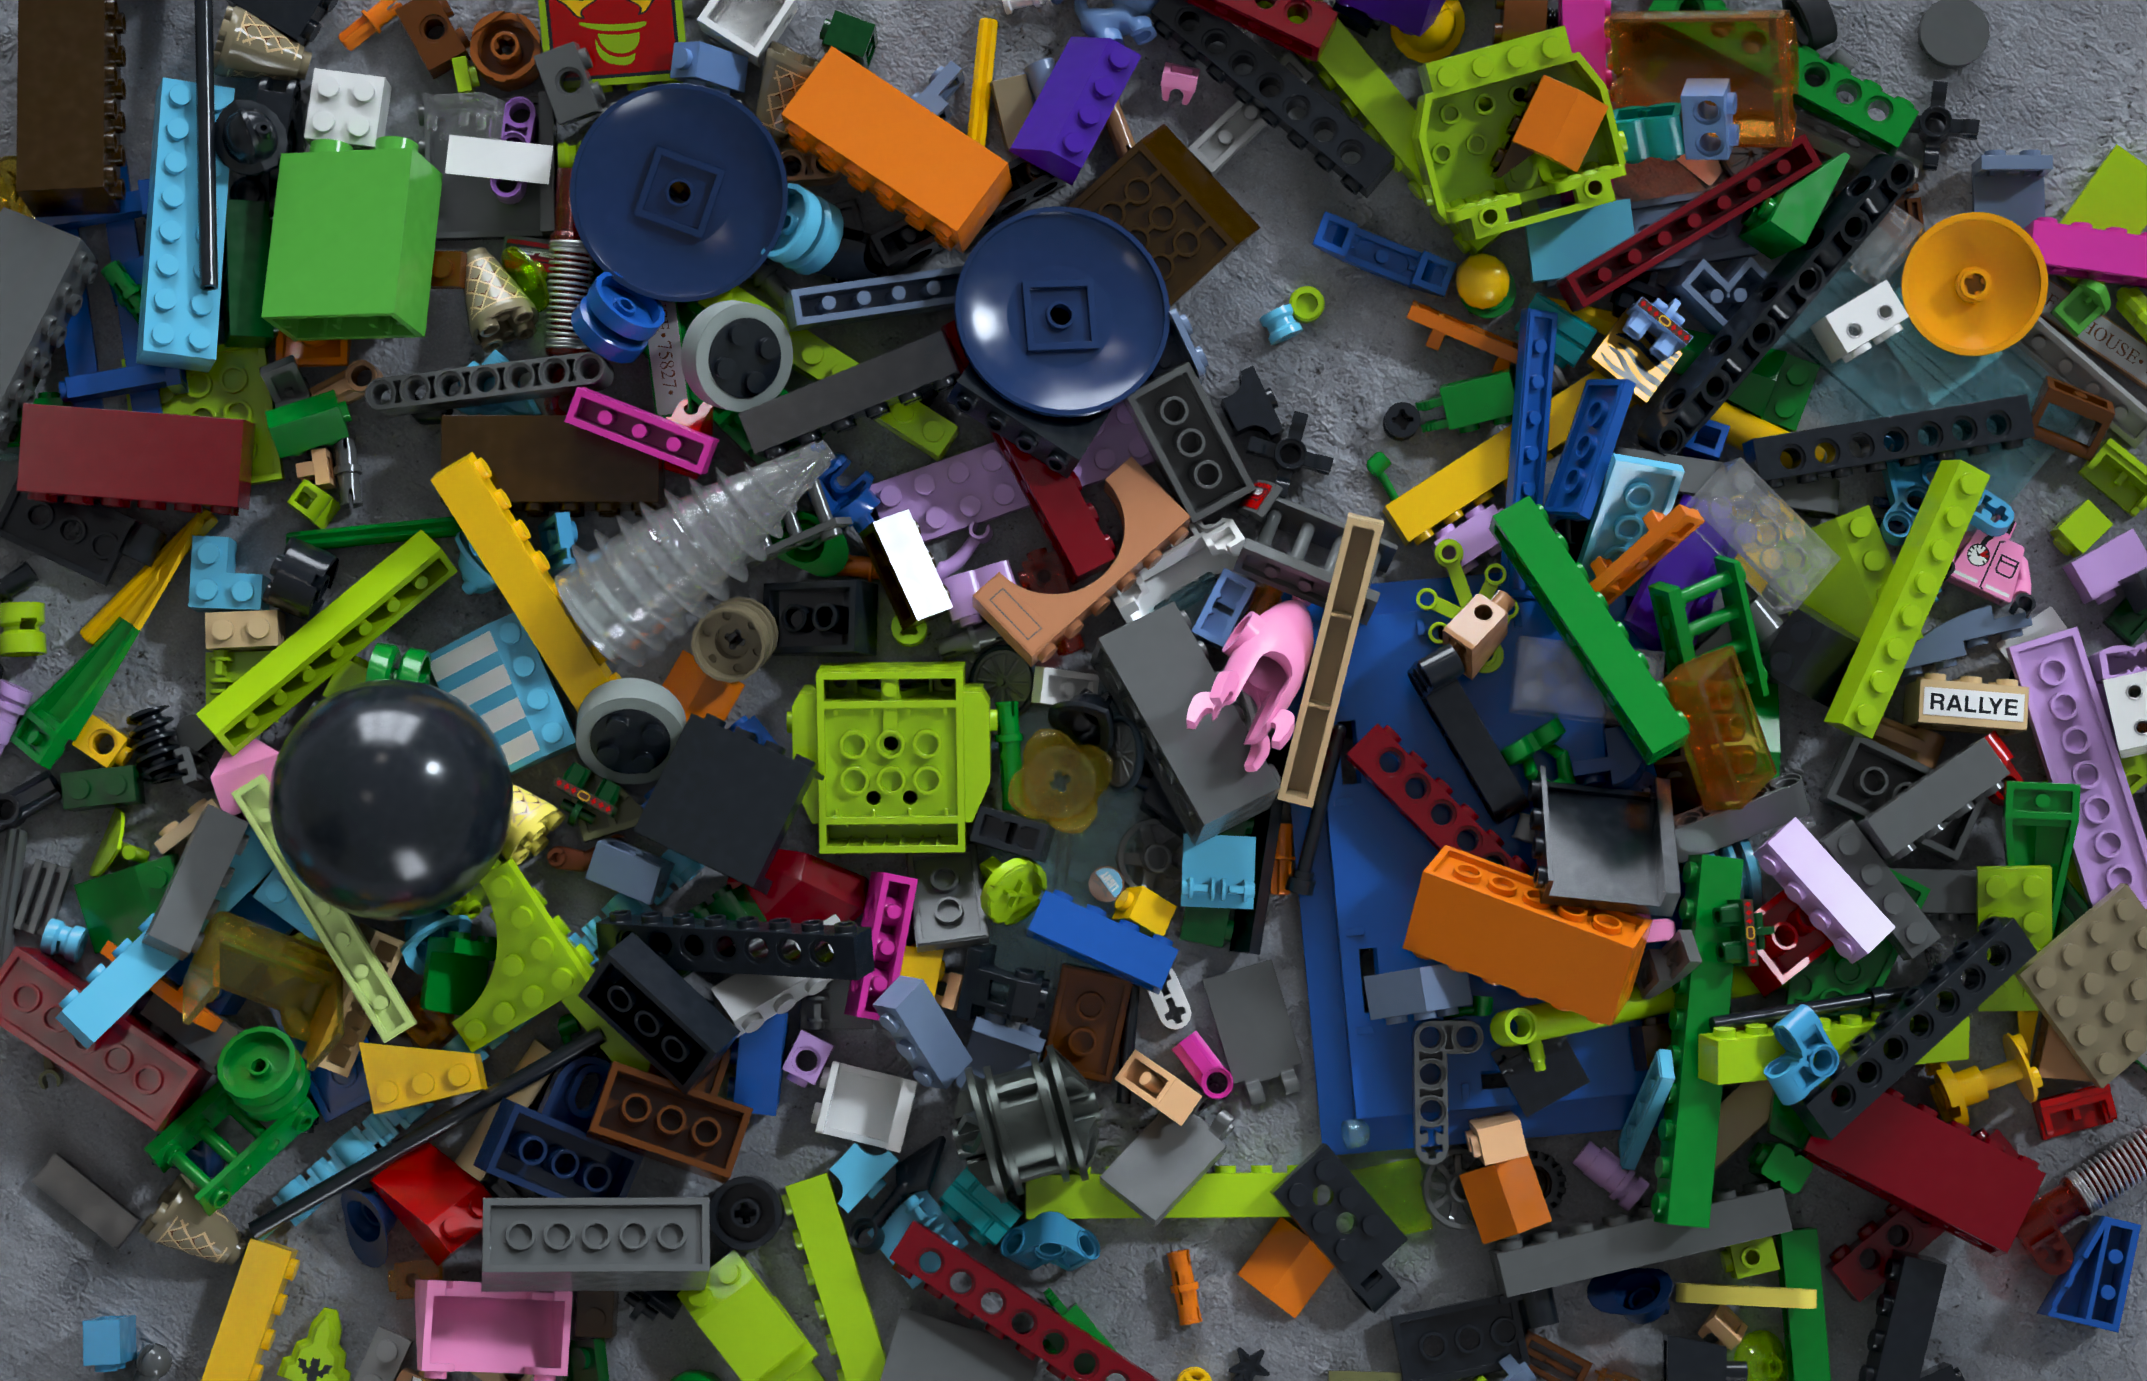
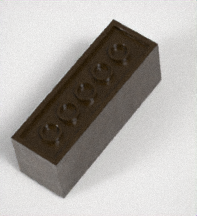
(70, 107)
(555, 464)

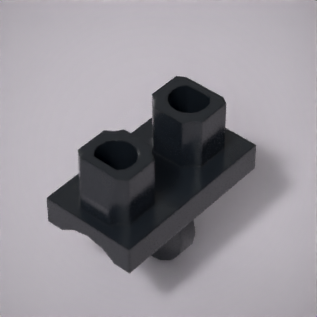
(1636, 288)
(664, 1301)

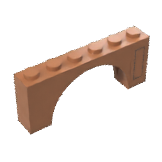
(1039, 621)

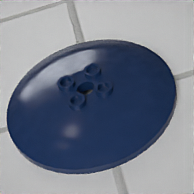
(625, 200)
(1073, 264)

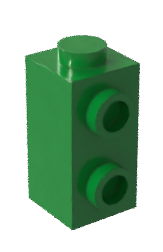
(308, 424)

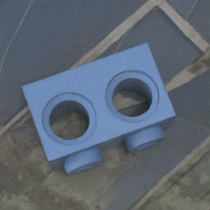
(1703, 118)
(1224, 608)

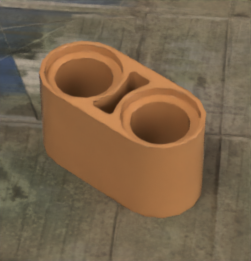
(809, 174)

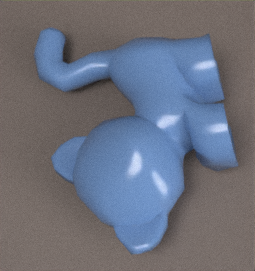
(1122, 19)

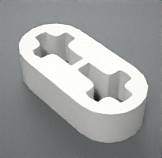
(1179, 999)

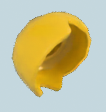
(1482, 281)

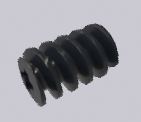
(155, 745)

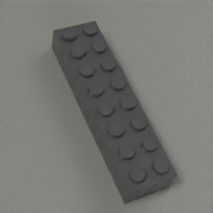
(1635, 1241)

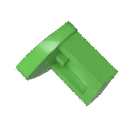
(2082, 305)

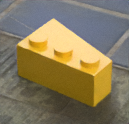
(418, 1076)

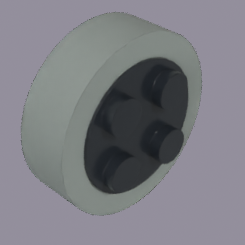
(736, 355)
(629, 730)

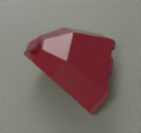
(809, 889)

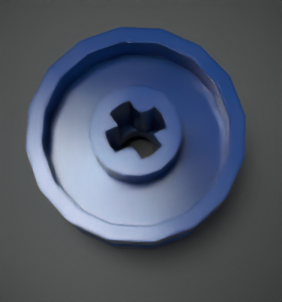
(616, 320)

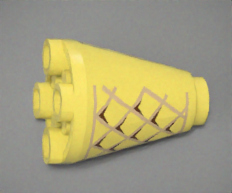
(529, 825)

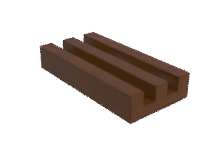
(1579, 1376)

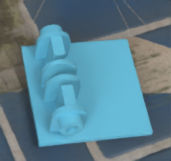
(1219, 872)
(926, 1211)

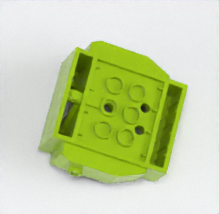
(1458, 139)
(938, 755)

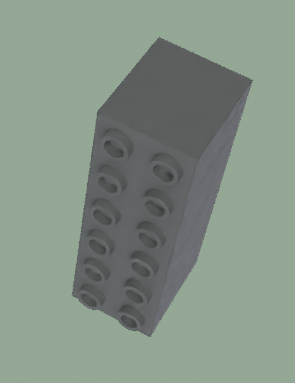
(39, 293)
(1153, 675)
(595, 1244)

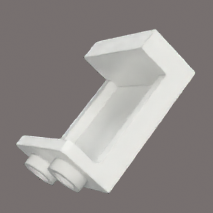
(864, 1106)

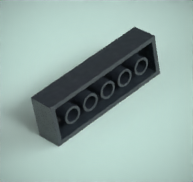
(850, 395)

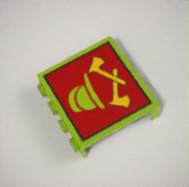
(625, 38)

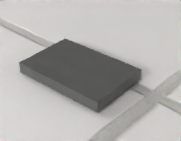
(947, 899)

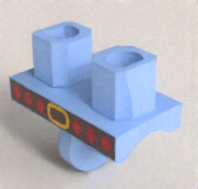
(1660, 321)

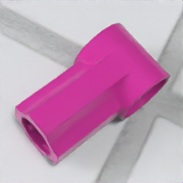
(1202, 1063)

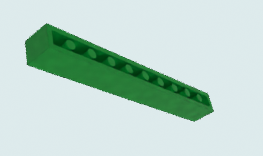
(1693, 1105)

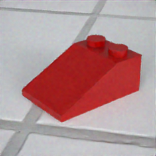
(1790, 948)
(433, 1200)

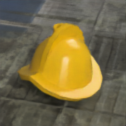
(1438, 39)

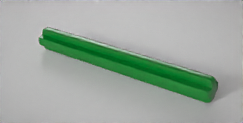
(377, 533)

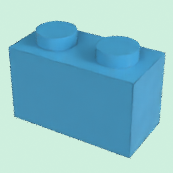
(109, 1342)

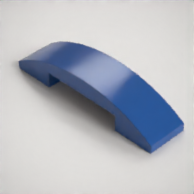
(1382, 256)

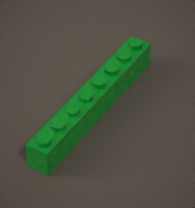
(1589, 630)

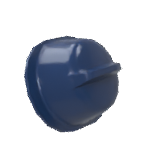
(367, 1225)
(1634, 1293)

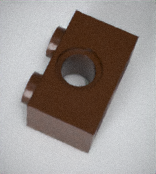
(437, 54)

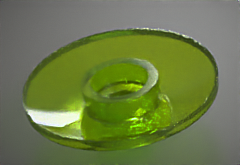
(528, 274)
(1764, 1356)

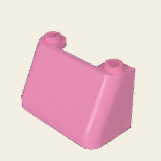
(491, 1330)

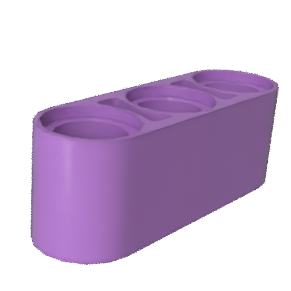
(516, 132)

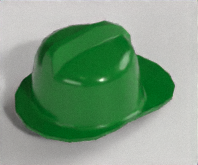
(818, 556)

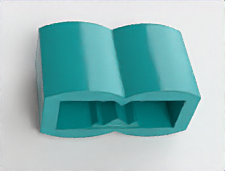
(1652, 131)

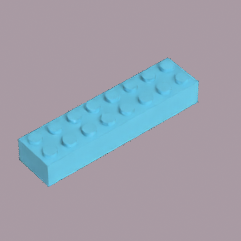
(175, 315)

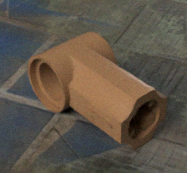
(346, 382)
(1915, 743)

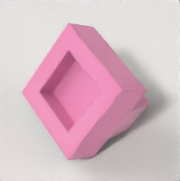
(1180, 78)

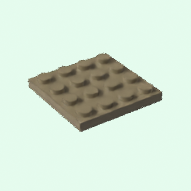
(2096, 985)

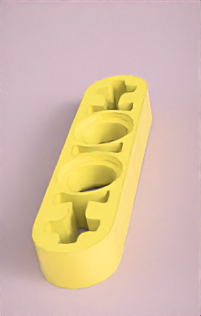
(1746, 1295)

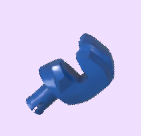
(851, 500)

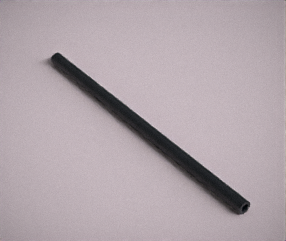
(206, 145)
(427, 1132)

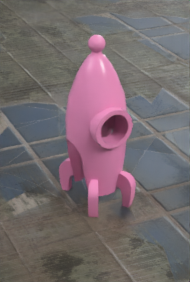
(1269, 663)

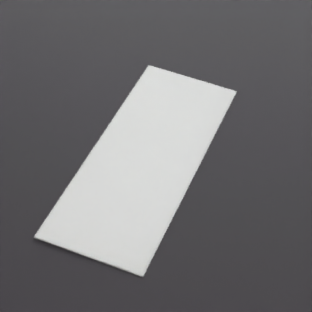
(499, 159)

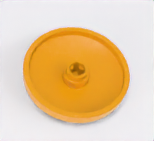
(1974, 284)

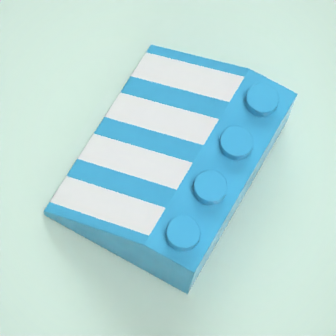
(510, 688)

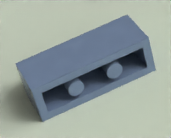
(922, 1032)

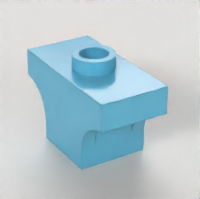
(861, 1174)

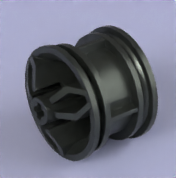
(1026, 1124)

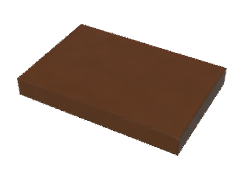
(1088, 1020)

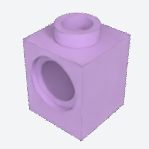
(822, 1050)

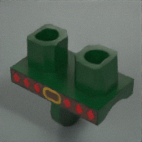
(573, 784)
(1745, 930)

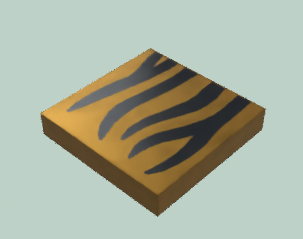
(1626, 358)

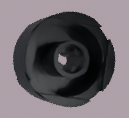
(301, 579)
(732, 1228)

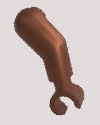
(572, 859)

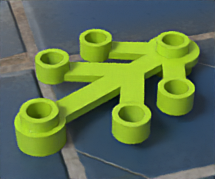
(1463, 595)

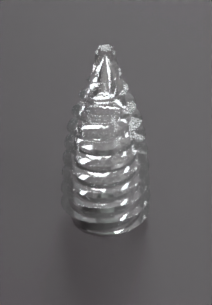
(682, 553)

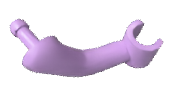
(955, 562)

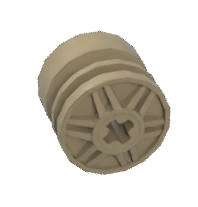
(716, 644)

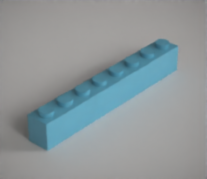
(140, 965)

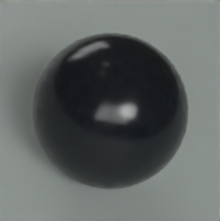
(391, 799)

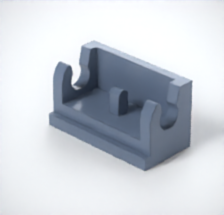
(629, 870)

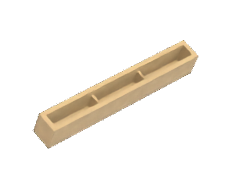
(1330, 659)

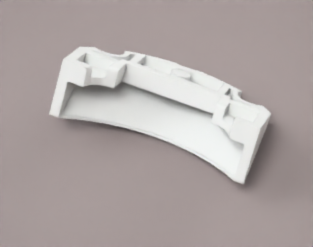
(1203, 550)

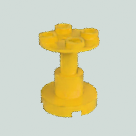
(1970, 1086)

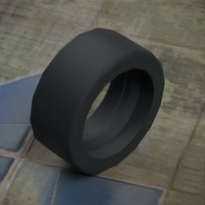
(1813, 22)

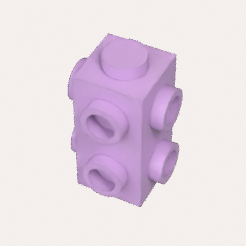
(1473, 537)

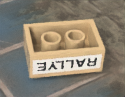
(1966, 705)

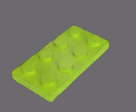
(2026, 897)

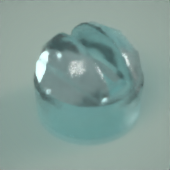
(1355, 1133)

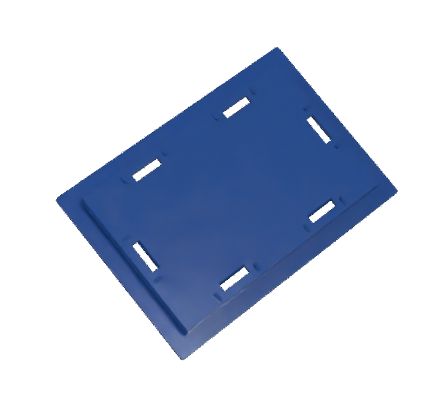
(1370, 878)

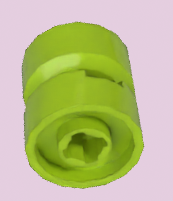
(25, 641)

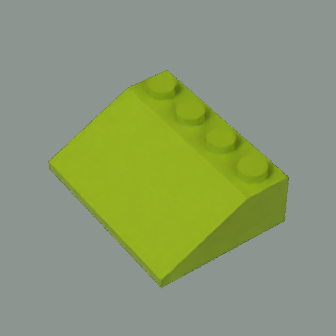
(1858, 579)

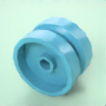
(809, 232)

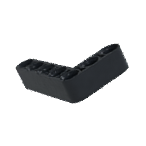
(1465, 734)

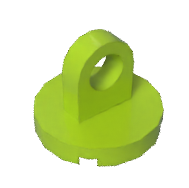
(1011, 888)

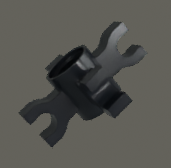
(1959, 128)
(1307, 460)

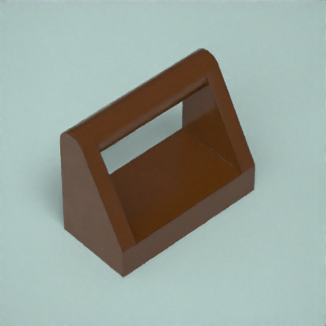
(2079, 402)

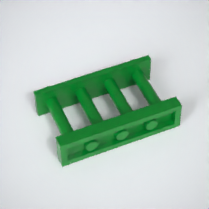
(1677, 634)
(197, 1125)

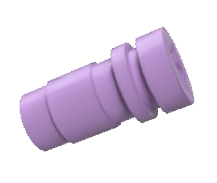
(11, 707)
(1606, 1172)

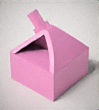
(240, 769)

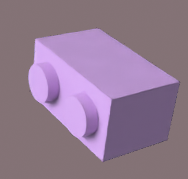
(2100, 570)

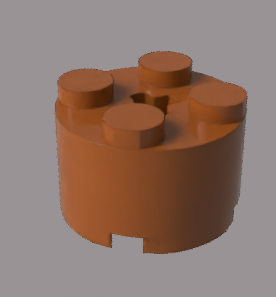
(494, 66)

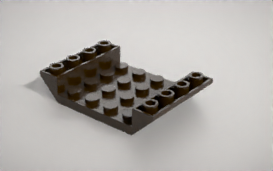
(1171, 208)

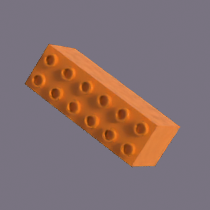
(896, 150)
(1494, 927)

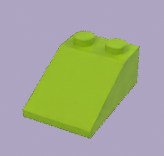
(743, 1318)

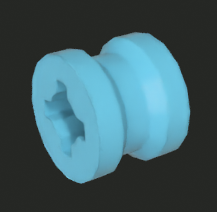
(1280, 324)

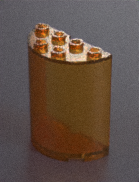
(1751, 47)

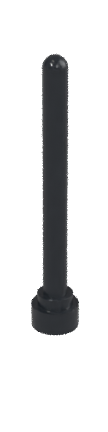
(1301, 879)

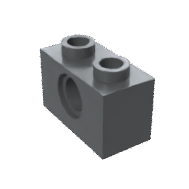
(554, 67)

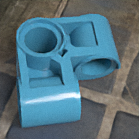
(1794, 1072)
(1050, 1240)

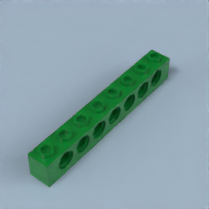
(1822, 100)

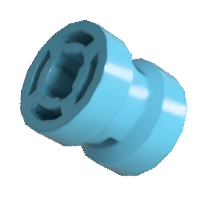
(64, 940)

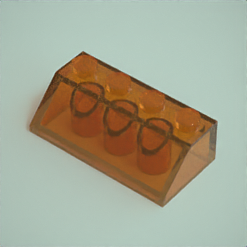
(1725, 735)

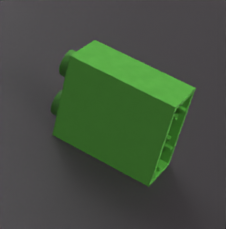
(352, 242)

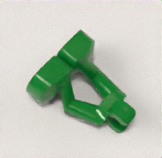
(1541, 739)

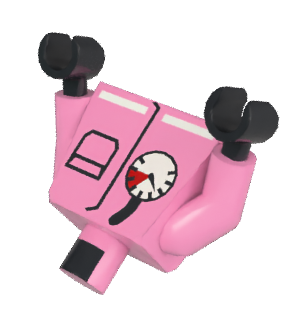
(1993, 569)

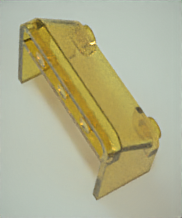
(272, 972)

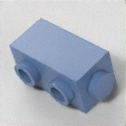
(709, 67)

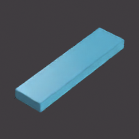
(1646, 1109)

